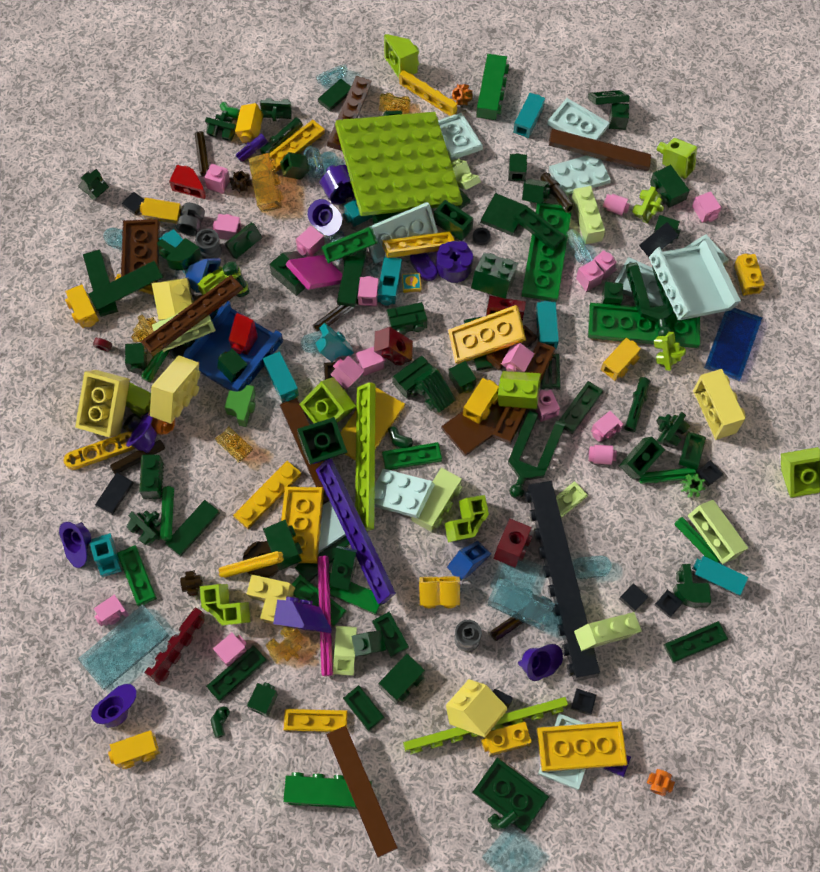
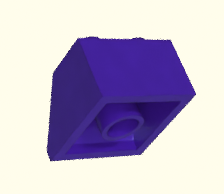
(300, 615)

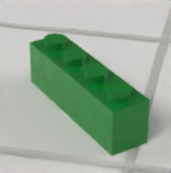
(491, 87)
(317, 791)

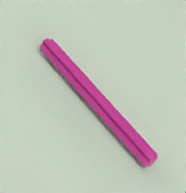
(324, 604)

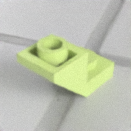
(463, 175)
(344, 651)

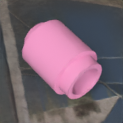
(616, 204)
(602, 454)

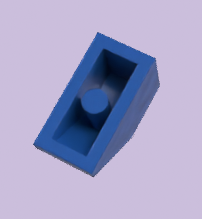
(200, 270)
(468, 560)

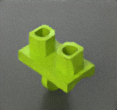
(650, 206)
(671, 352)

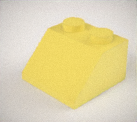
(172, 297)
(475, 708)

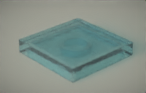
(522, 576)
(512, 853)

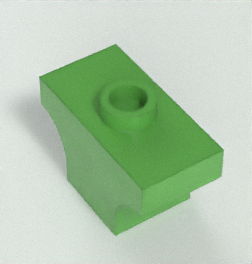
(241, 404)

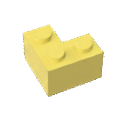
(269, 591)

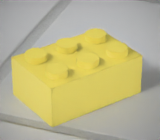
(174, 389)
(102, 403)
(719, 404)

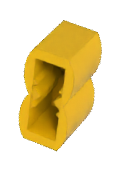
(439, 591)

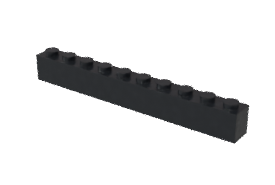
(561, 578)

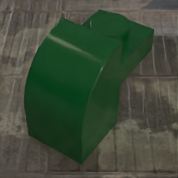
(180, 257)
(691, 594)

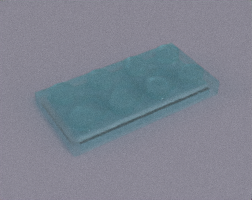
(123, 647)

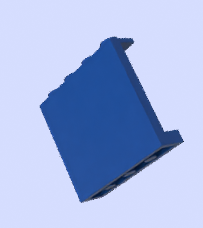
(211, 346)

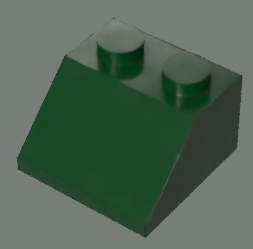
(283, 273)
(321, 441)

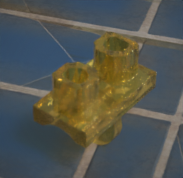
(389, 102)
(143, 328)
(234, 444)
(288, 647)

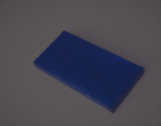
(733, 343)

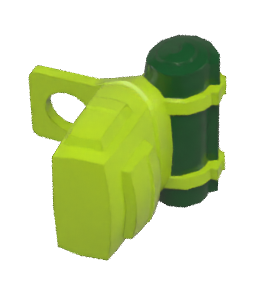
(214, 278)

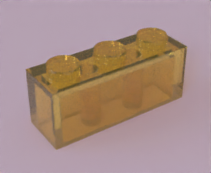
(266, 182)

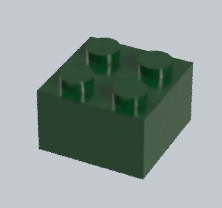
(494, 275)

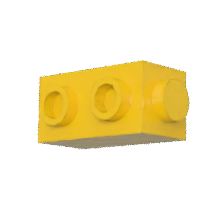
(249, 122)
(160, 209)
(749, 274)
(82, 307)
(620, 359)
(481, 400)
(506, 739)
(134, 749)

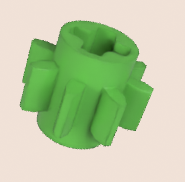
(686, 485)

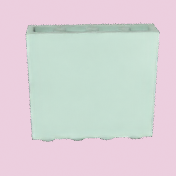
(695, 280)

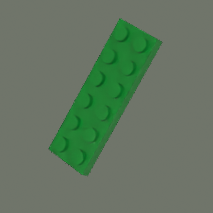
(543, 264)
(623, 322)

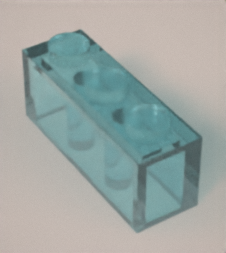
(521, 604)

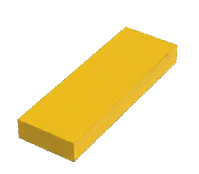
(314, 720)

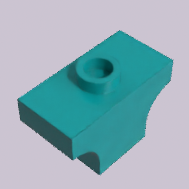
(333, 344)
(105, 555)

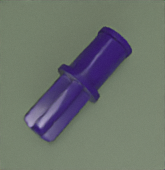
(251, 148)

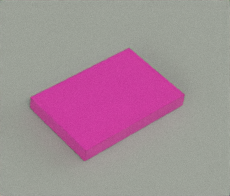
(315, 272)

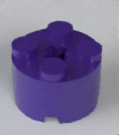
(337, 184)
(454, 261)

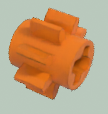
(462, 94)
(660, 782)

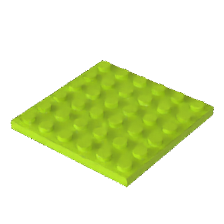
(397, 162)

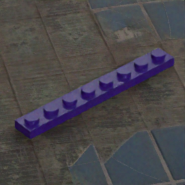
(355, 532)

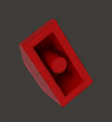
(187, 182)
(243, 334)

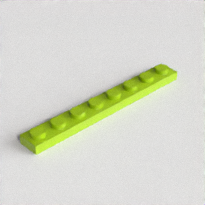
(365, 454)
(456, 734)

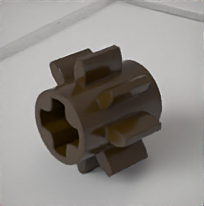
(240, 181)
(191, 583)

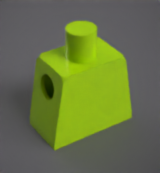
(680, 155)

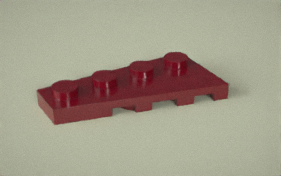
(175, 645)

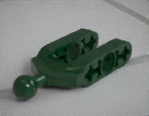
(656, 314)
(526, 471)

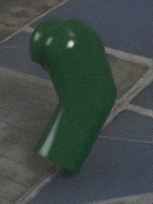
(399, 440)
(218, 720)
(504, 822)

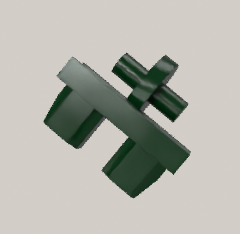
(276, 109)
(221, 124)
(668, 426)
(148, 523)

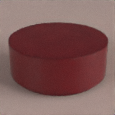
(102, 344)

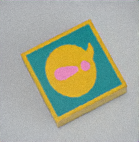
(411, 282)

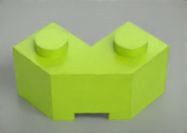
(473, 513)
(216, 601)

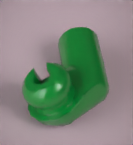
(233, 112)

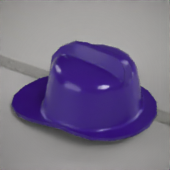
(324, 217)
(144, 435)
(75, 542)
(541, 661)
(114, 707)

